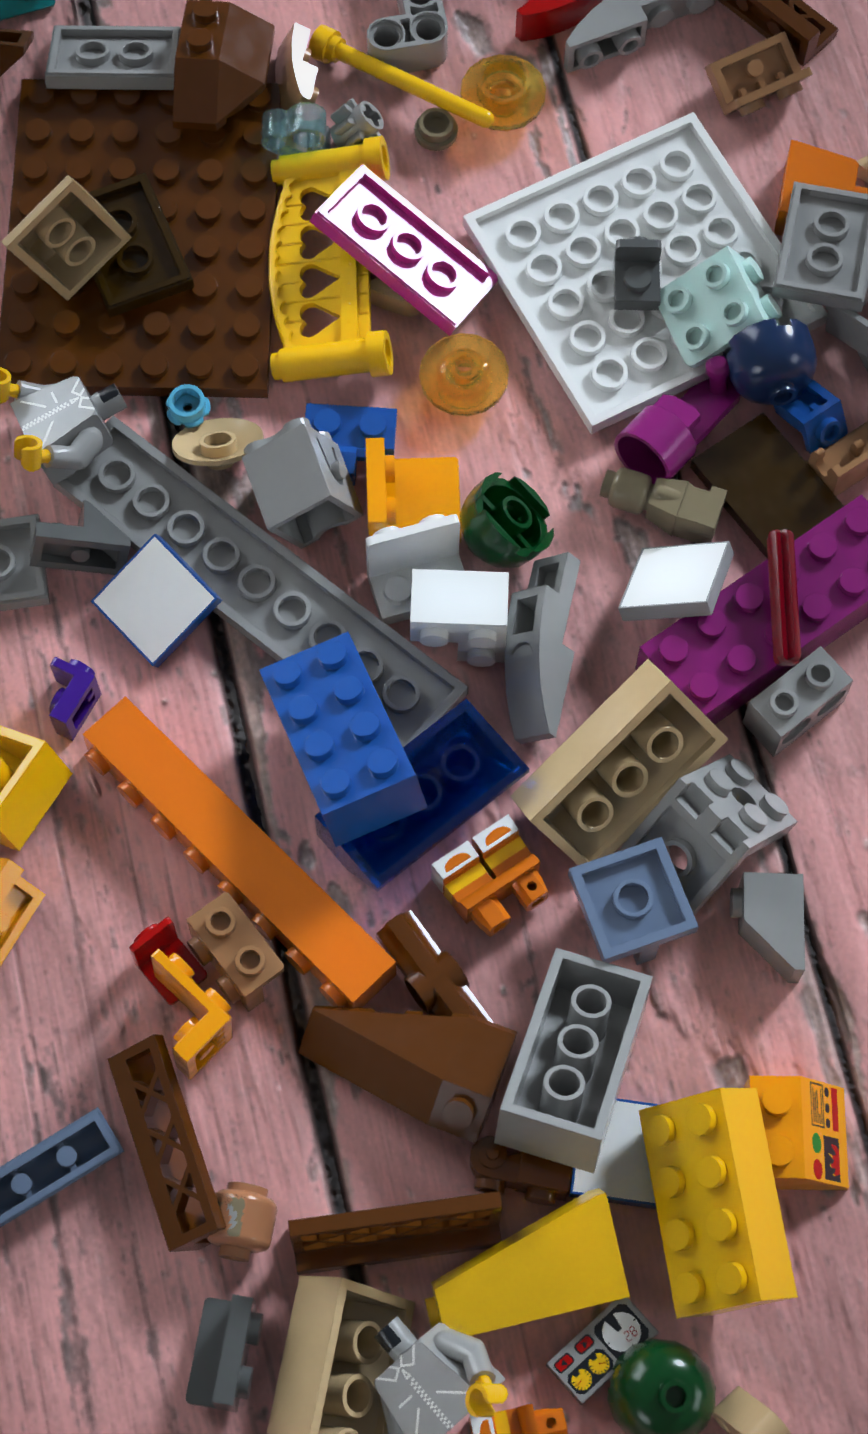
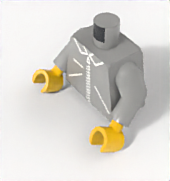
(60, 423)
(435, 1379)

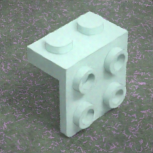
(715, 304)

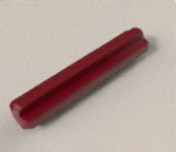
(783, 597)

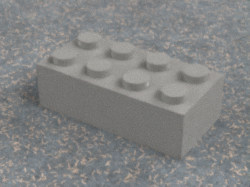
(573, 1060)

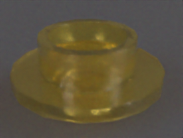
(506, 88)
(464, 391)

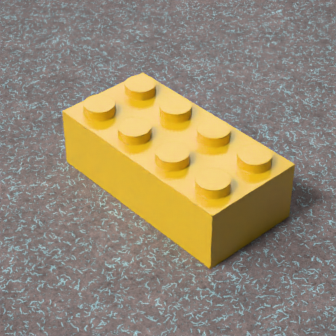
(717, 1202)

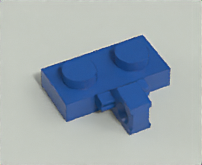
(350, 428)

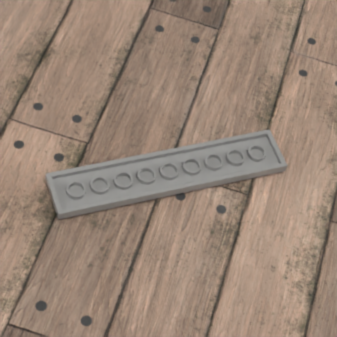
(262, 583)

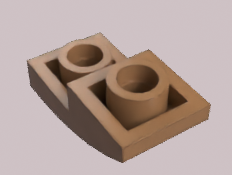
(293, 71)

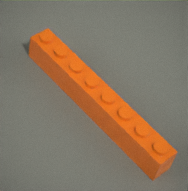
(239, 856)

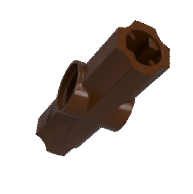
(429, 974)

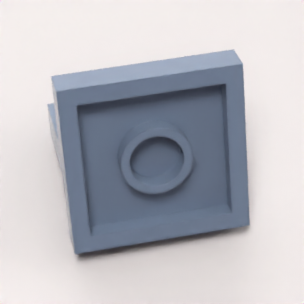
(633, 901)

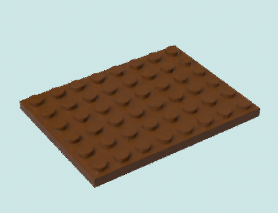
(221, 214)

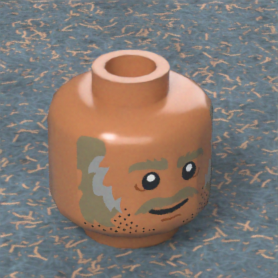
(248, 1221)

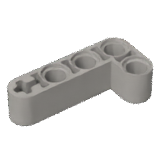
(413, 39)

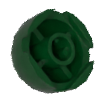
(505, 522)
(661, 1389)

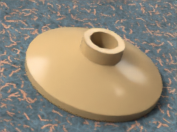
(215, 442)

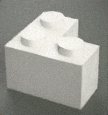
(462, 610)

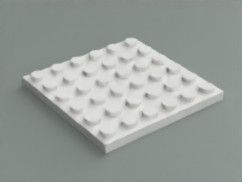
(558, 251)

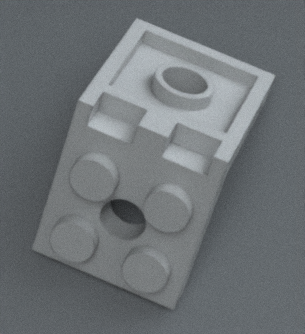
(717, 821)

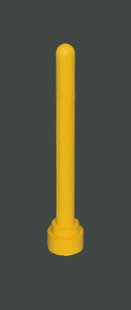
(329, 46)

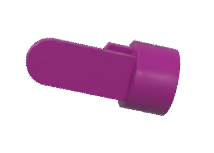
(667, 433)

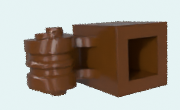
(537, 1177)

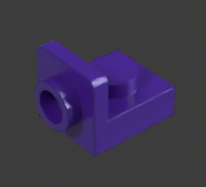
(72, 705)

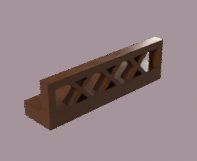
(794, 17)
(166, 1144)

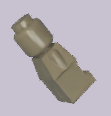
(668, 503)

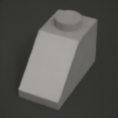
(772, 919)

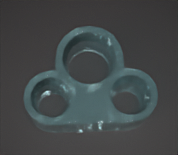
(295, 130)

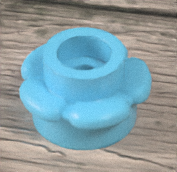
(187, 396)

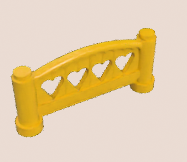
(348, 342)

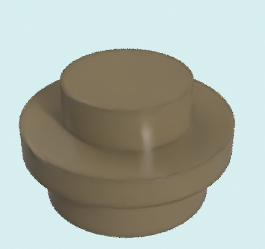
(436, 129)

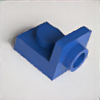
(816, 416)

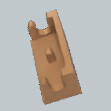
(842, 462)

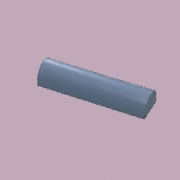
(55, 1164)

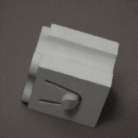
(301, 483)

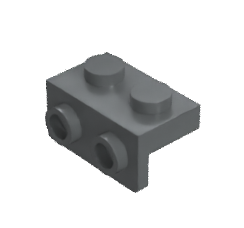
(221, 1353)

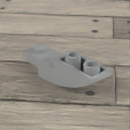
(621, 28)
(534, 652)

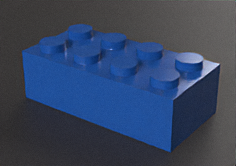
(343, 739)

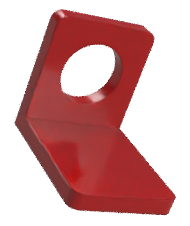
(163, 937)

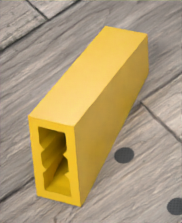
(537, 1273)

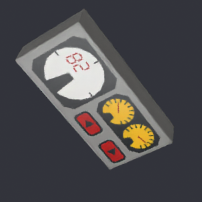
(591, 1355)

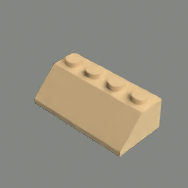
(618, 766)
(334, 1358)

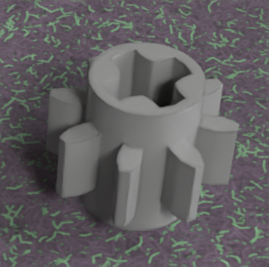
(355, 123)

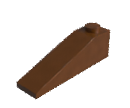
(420, 1063)

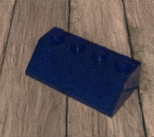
(459, 770)

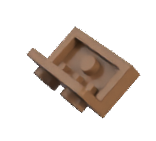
(756, 73)
(235, 948)

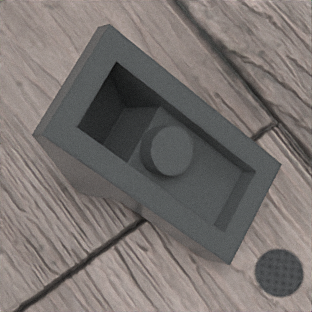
(89, 547)

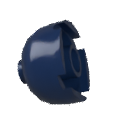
(772, 361)

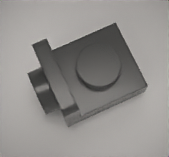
(637, 274)

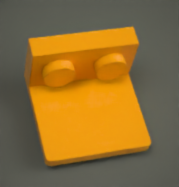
(408, 488)
(201, 1036)

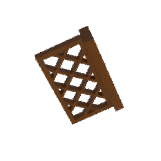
(396, 1233)

